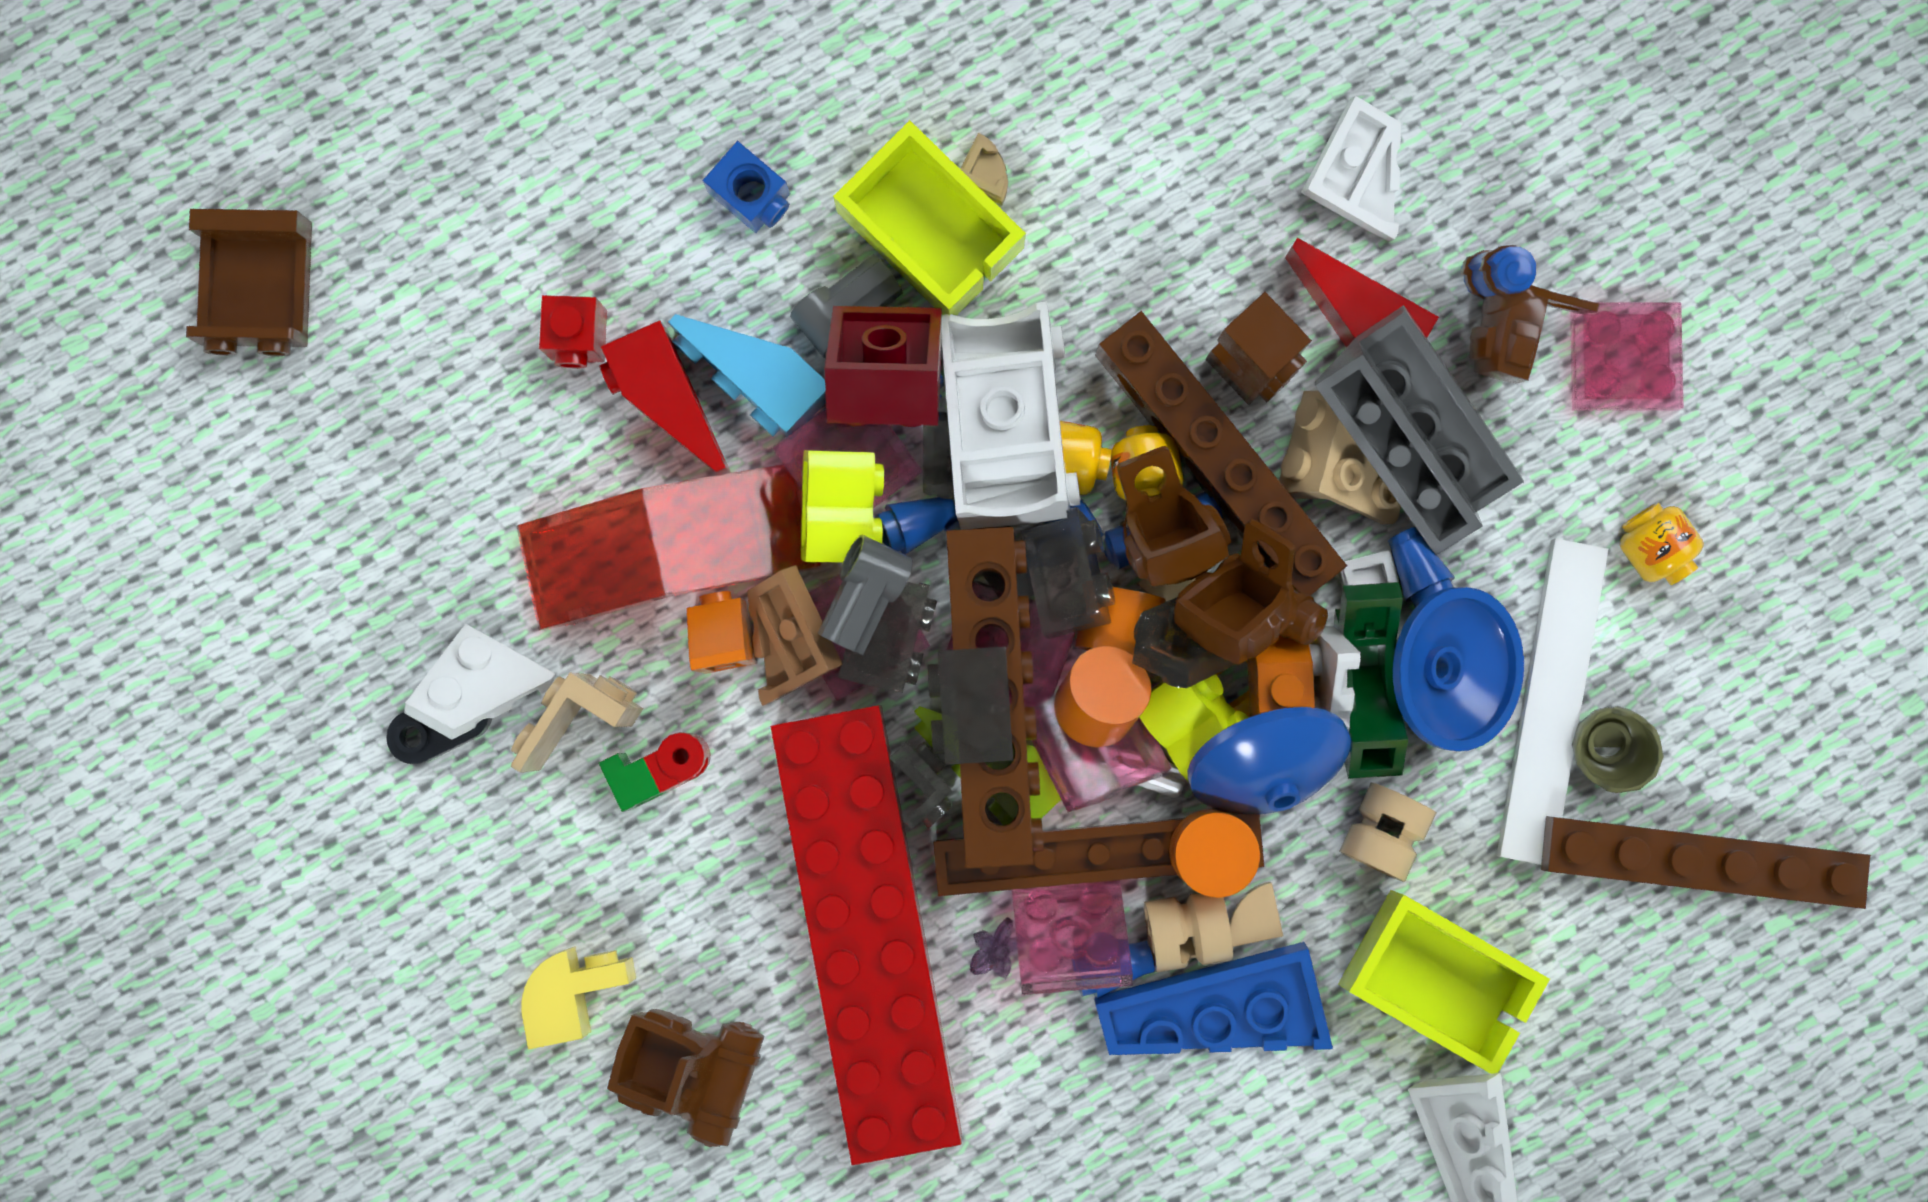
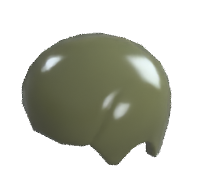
(1638, 754)

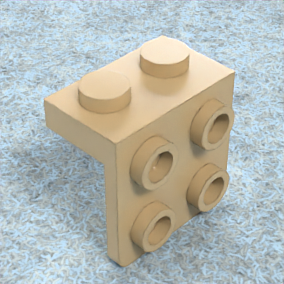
(1331, 466)
(601, 696)

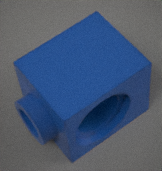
(735, 170)

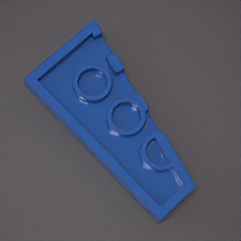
(1241, 1003)

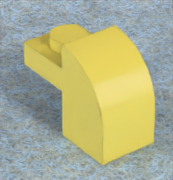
(555, 998)

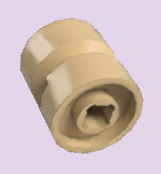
(1378, 849)
(1188, 931)

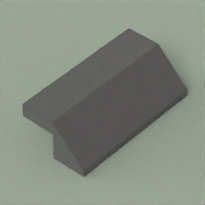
(1418, 429)

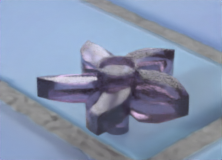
(994, 950)

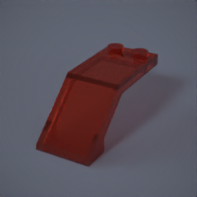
(662, 544)

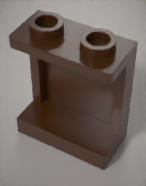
(252, 280)

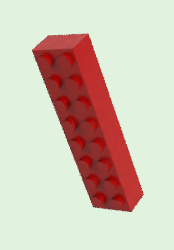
(867, 935)

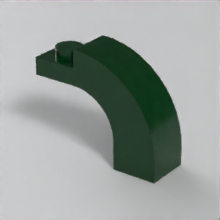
(1377, 730)

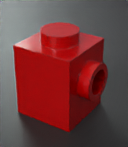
(572, 330)

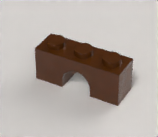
(1259, 350)

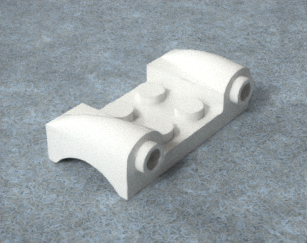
(1006, 419)

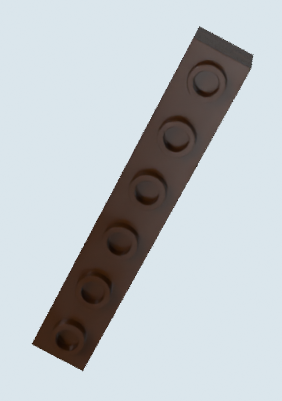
(1214, 448)
(969, 556)

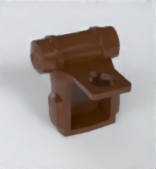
(1246, 604)
(686, 1072)

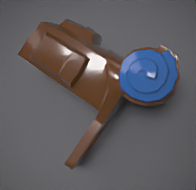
(1511, 311)
(1168, 534)

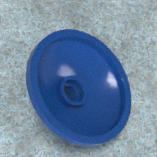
(1458, 669)
(1270, 761)

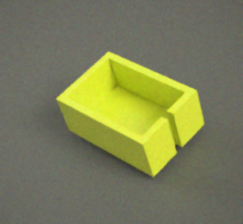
(929, 220)
(1442, 981)

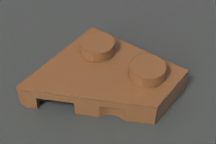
(788, 635)

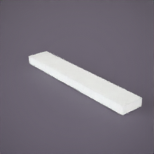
(1552, 697)

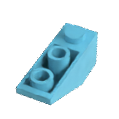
(765, 373)

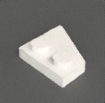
(1360, 169)
(1331, 658)
(474, 682)

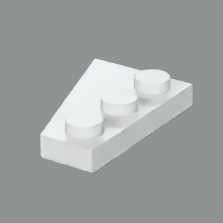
(1468, 1135)

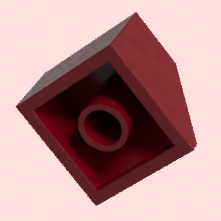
(883, 366)

